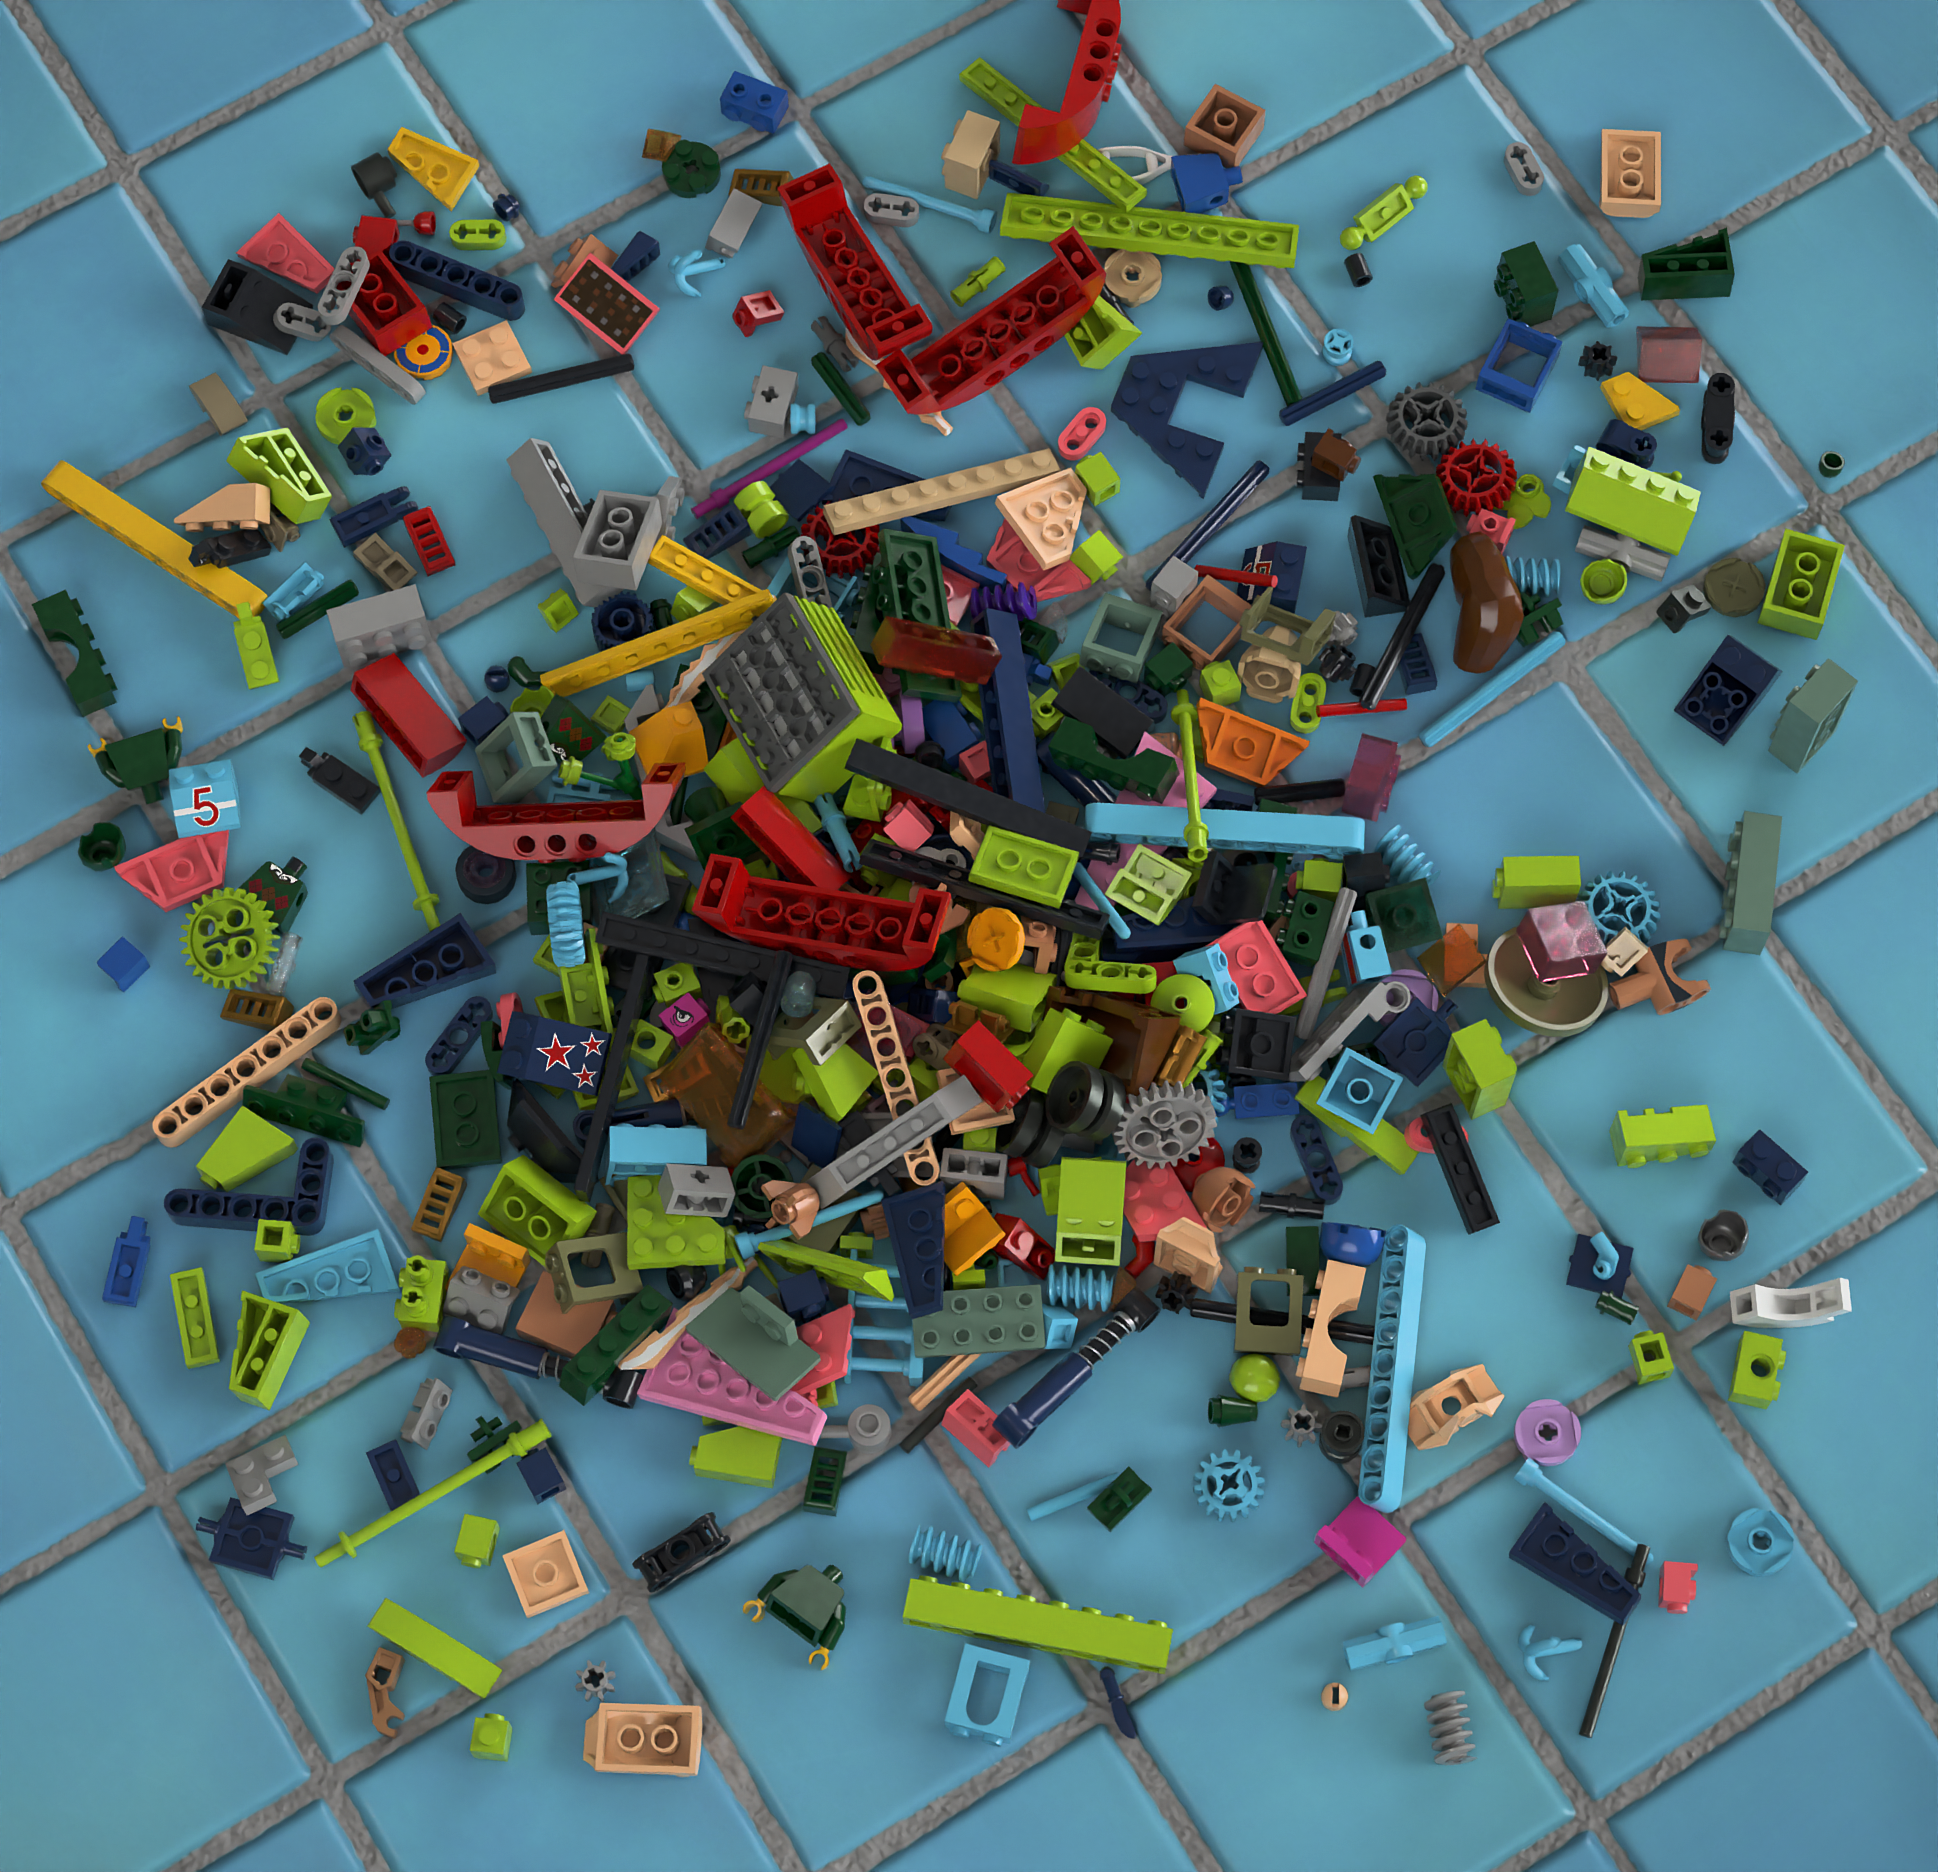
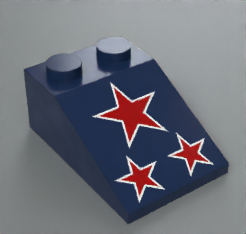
(554, 1053)

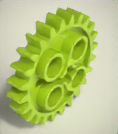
(223, 910)

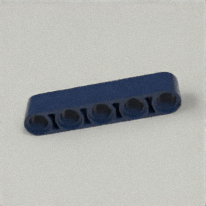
(465, 290)

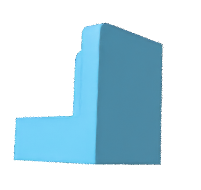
(1058, 1327)

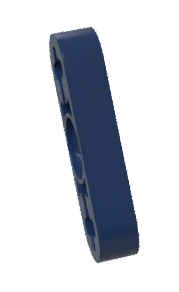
(1151, 696)
(438, 1049)
(1316, 1136)

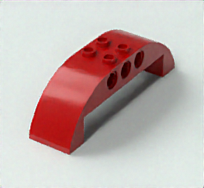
(1048, 133)
(850, 266)
(1001, 334)
(553, 829)
(820, 921)

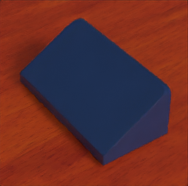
(1016, 179)

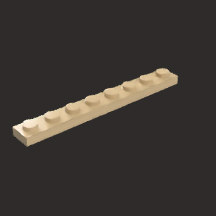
(939, 491)

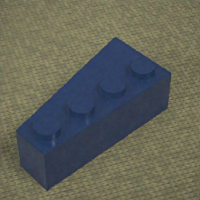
(428, 966)

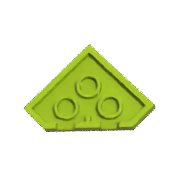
(667, 1239)

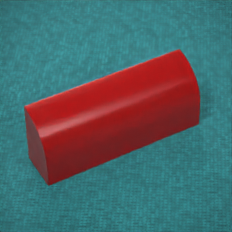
(407, 714)
(789, 842)

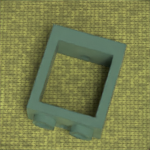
(1127, 616)
(537, 760)

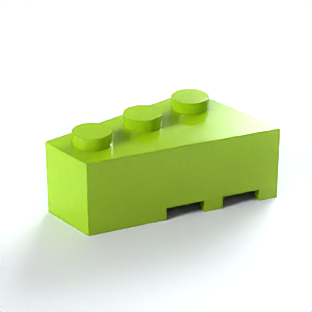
(1101, 335)
(281, 465)
(1661, 1135)
(265, 1348)

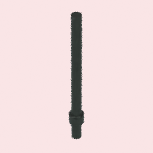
(1635, 1577)

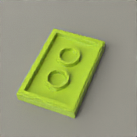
(1023, 866)

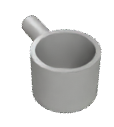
(866, 1428)

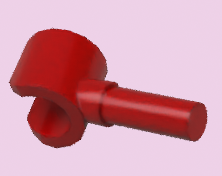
(1017, 1166)

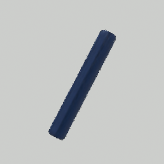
(1332, 393)

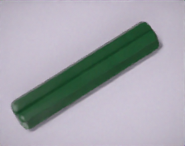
(840, 388)
(317, 609)

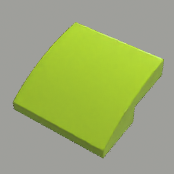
(1149, 885)

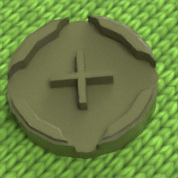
(1734, 587)

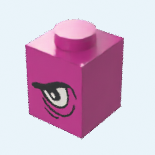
(685, 1018)

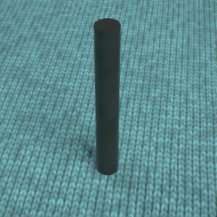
(935, 1417)

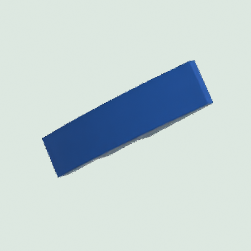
(955, 557)

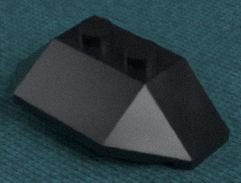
(540, 1137)

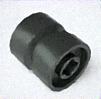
(1341, 1436)

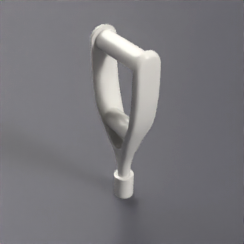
(1151, 156)

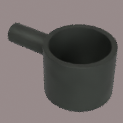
(374, 178)

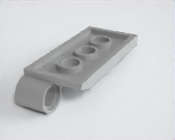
(1329, 1035)

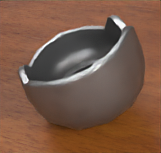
(1724, 1236)

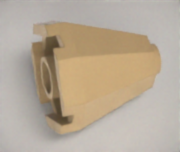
(1267, 672)

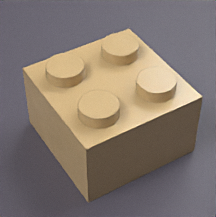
(969, 154)

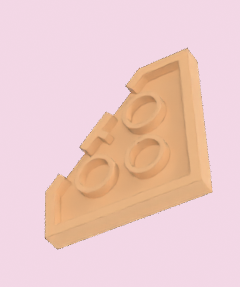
(1046, 515)

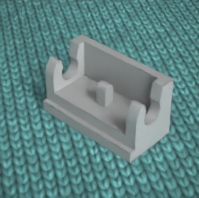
(733, 224)

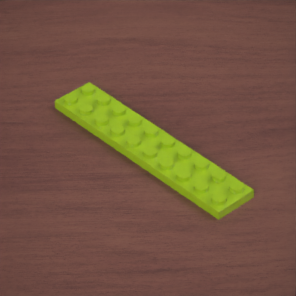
(1152, 230)

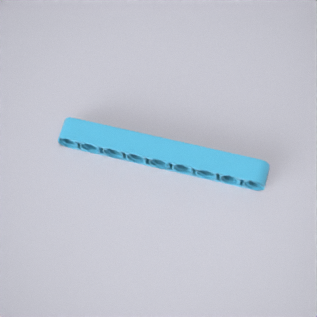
(1227, 829)
(1392, 1369)

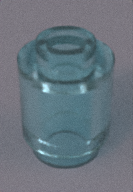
(798, 995)

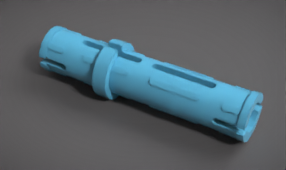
(834, 823)

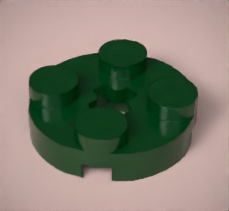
(687, 154)

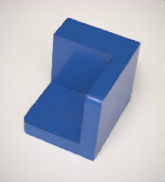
(123, 963)

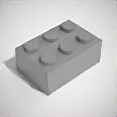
(617, 540)
(379, 626)

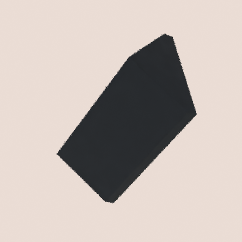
(1377, 567)
(1112, 717)

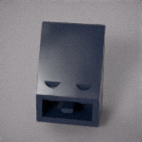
(1727, 690)

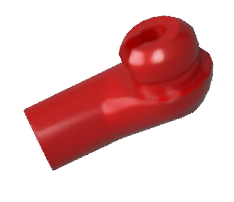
(1144, 1257)

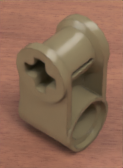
(938, 1044)

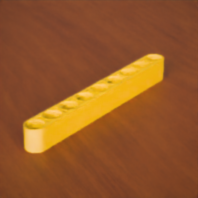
(150, 538)

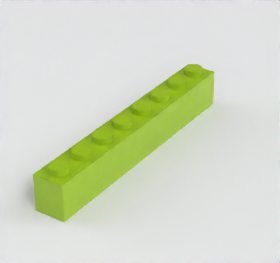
(1037, 1625)

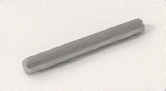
(1325, 965)

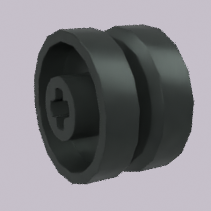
(1085, 1101)
(1030, 1132)

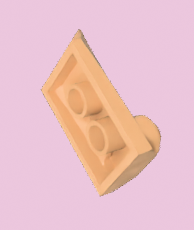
(1630, 173)
(1190, 1252)
(644, 1739)

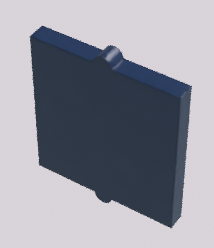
(800, 490)
(815, 1135)
(1582, 1263)

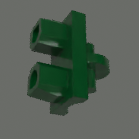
(1546, 614)
(373, 1028)
(492, 1441)
(1119, 1499)

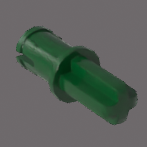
(770, 546)

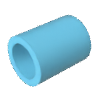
(639, 679)

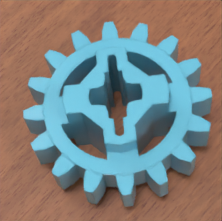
(1220, 1476)

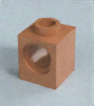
(1692, 1291)

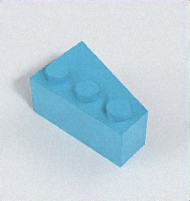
(648, 1149)

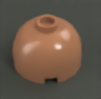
(1222, 1197)

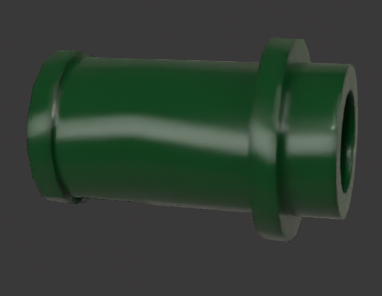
(661, 613)
(1616, 1307)

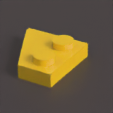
(1637, 402)

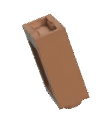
(1220, 598)

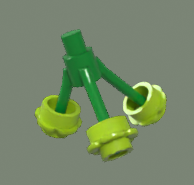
(616, 747)

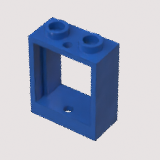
(1510, 389)

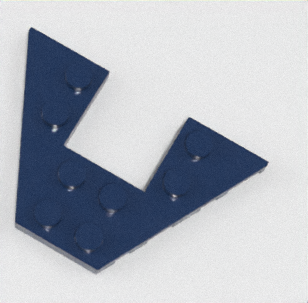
(1152, 392)

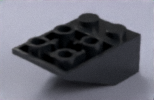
(245, 306)

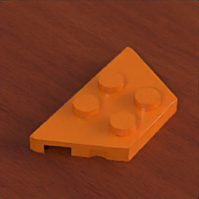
(1244, 745)

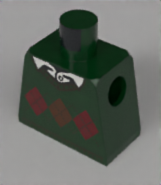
(569, 730)
(280, 890)

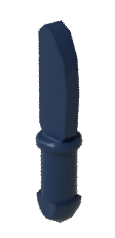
(1118, 1706)

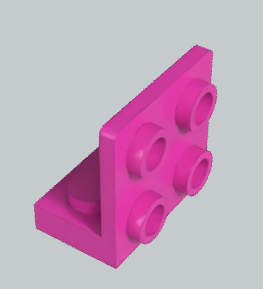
(1360, 1541)

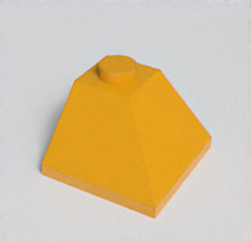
(672, 737)

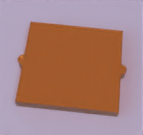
(1451, 960)

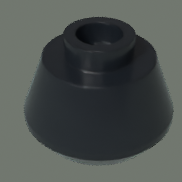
(686, 1281)

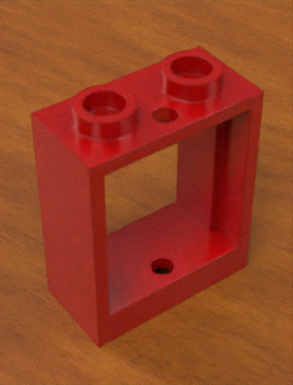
(989, 1067)

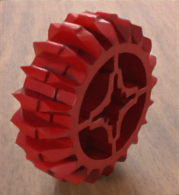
(1488, 489)
(843, 554)

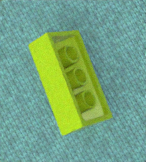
(1632, 501)

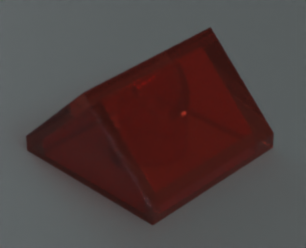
(1668, 354)

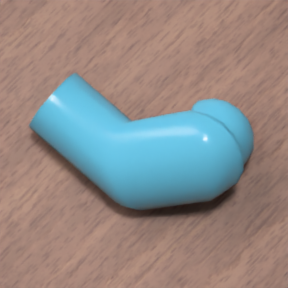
(1607, 1258)

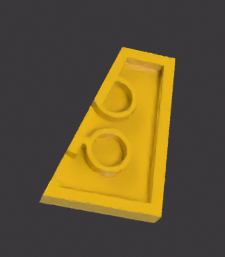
(433, 165)

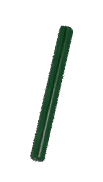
(1266, 332)

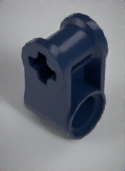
(1627, 443)

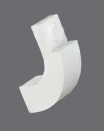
(1790, 1308)

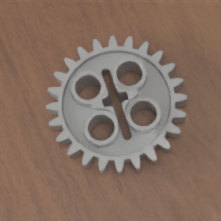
(1165, 1124)

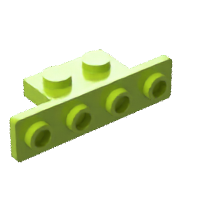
(586, 992)

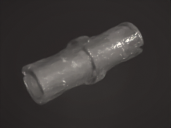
(283, 964)

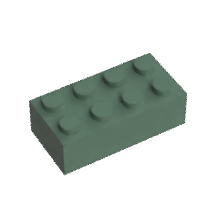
(1811, 714)
(1750, 882)

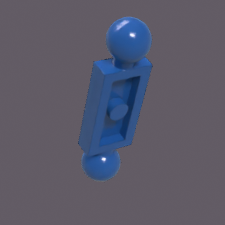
(1262, 1101)

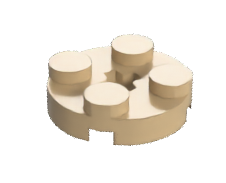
(1138, 291)

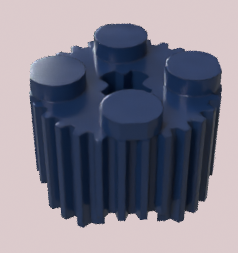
(621, 621)

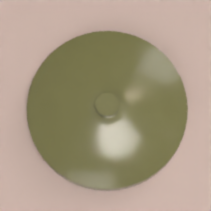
(1545, 1007)

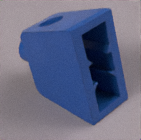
(1202, 181)

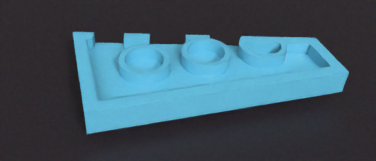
(336, 1271)

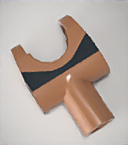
(1658, 981)

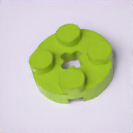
(345, 401)

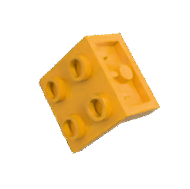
(968, 1229)
(493, 1256)

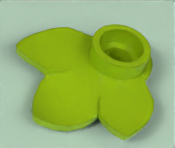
(1527, 504)

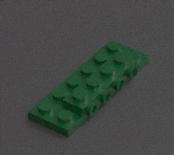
(914, 591)

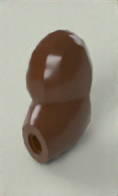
(1488, 602)

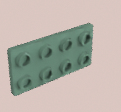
(982, 1322)
(754, 1340)

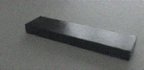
(1460, 1168)

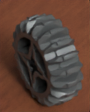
(1426, 406)

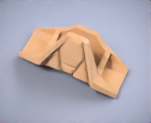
(1471, 1387)

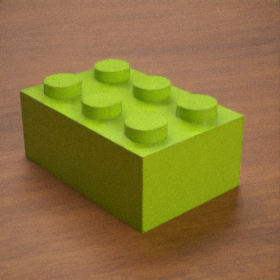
(1801, 584)
(1479, 1068)

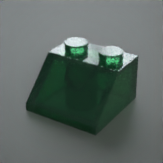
(1404, 915)

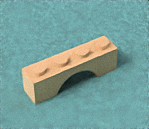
(1325, 1363)

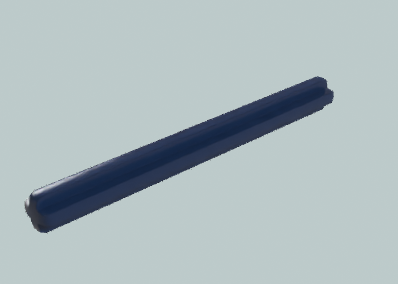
(1216, 516)

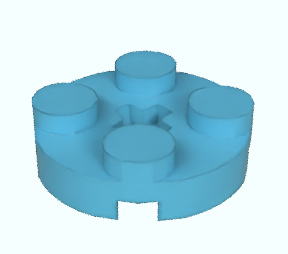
(1755, 1560)

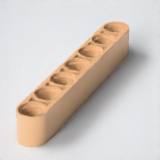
(253, 1057)
(886, 1064)

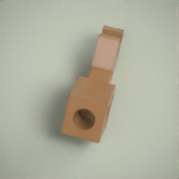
(380, 1702)

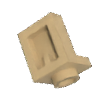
(1623, 952)

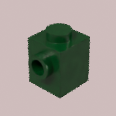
(1168, 670)

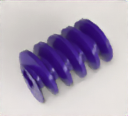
(1020, 602)

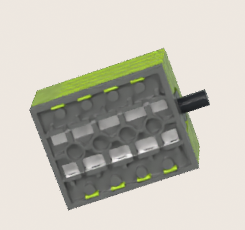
(800, 697)

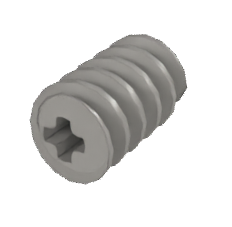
(1449, 1728)

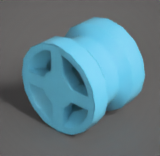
(1340, 340)
(803, 418)

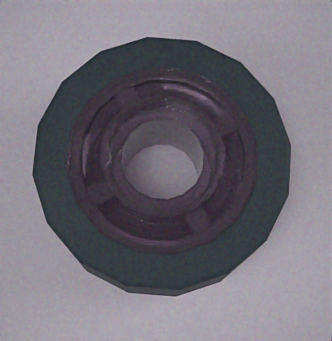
(488, 888)

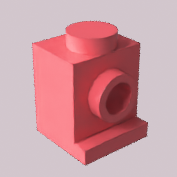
(1494, 526)
(1676, 1586)

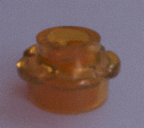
(402, 1339)

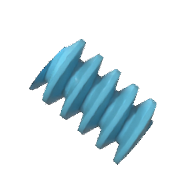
(1535, 577)
(1402, 860)
(1079, 1288)
(944, 1553)

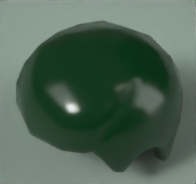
(102, 847)

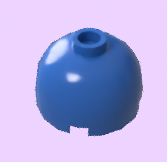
(1351, 1243)

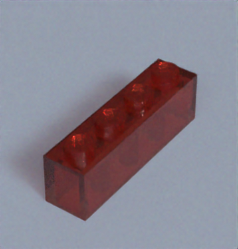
(935, 650)

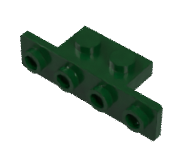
(308, 1108)

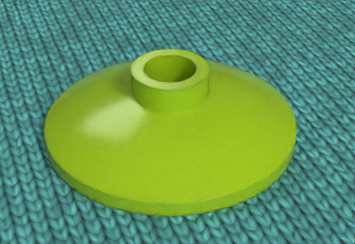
(1198, 995)

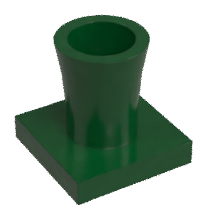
(713, 828)

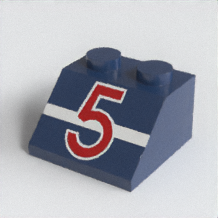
(1275, 559)

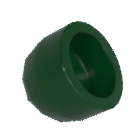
(1831, 464)

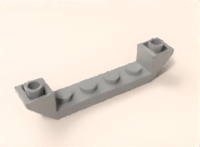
(667, 834)
(894, 1140)

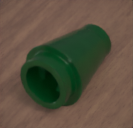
(1231, 1411)

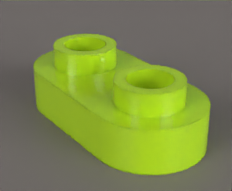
(1306, 704)

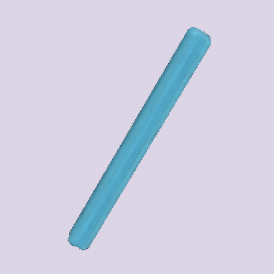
(1492, 689)

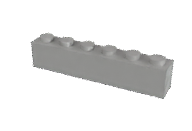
(557, 511)

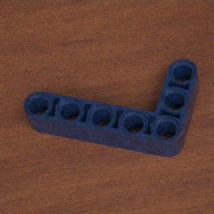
(262, 1205)

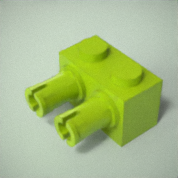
(422, 1294)

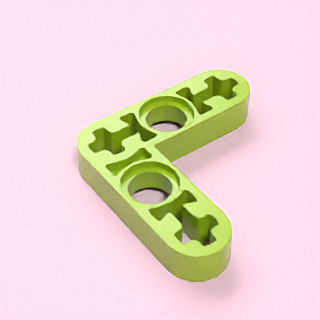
(1091, 974)

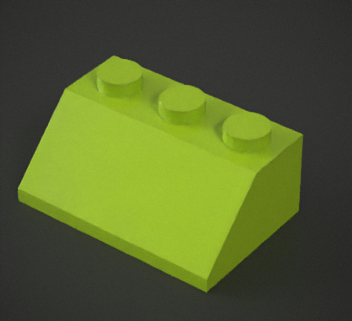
(534, 1208)

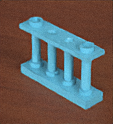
(910, 1364)

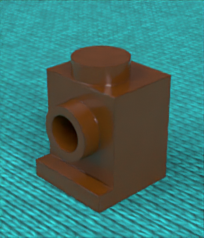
(1335, 456)

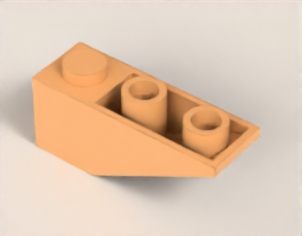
(230, 506)

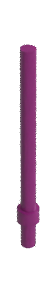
(721, 498)

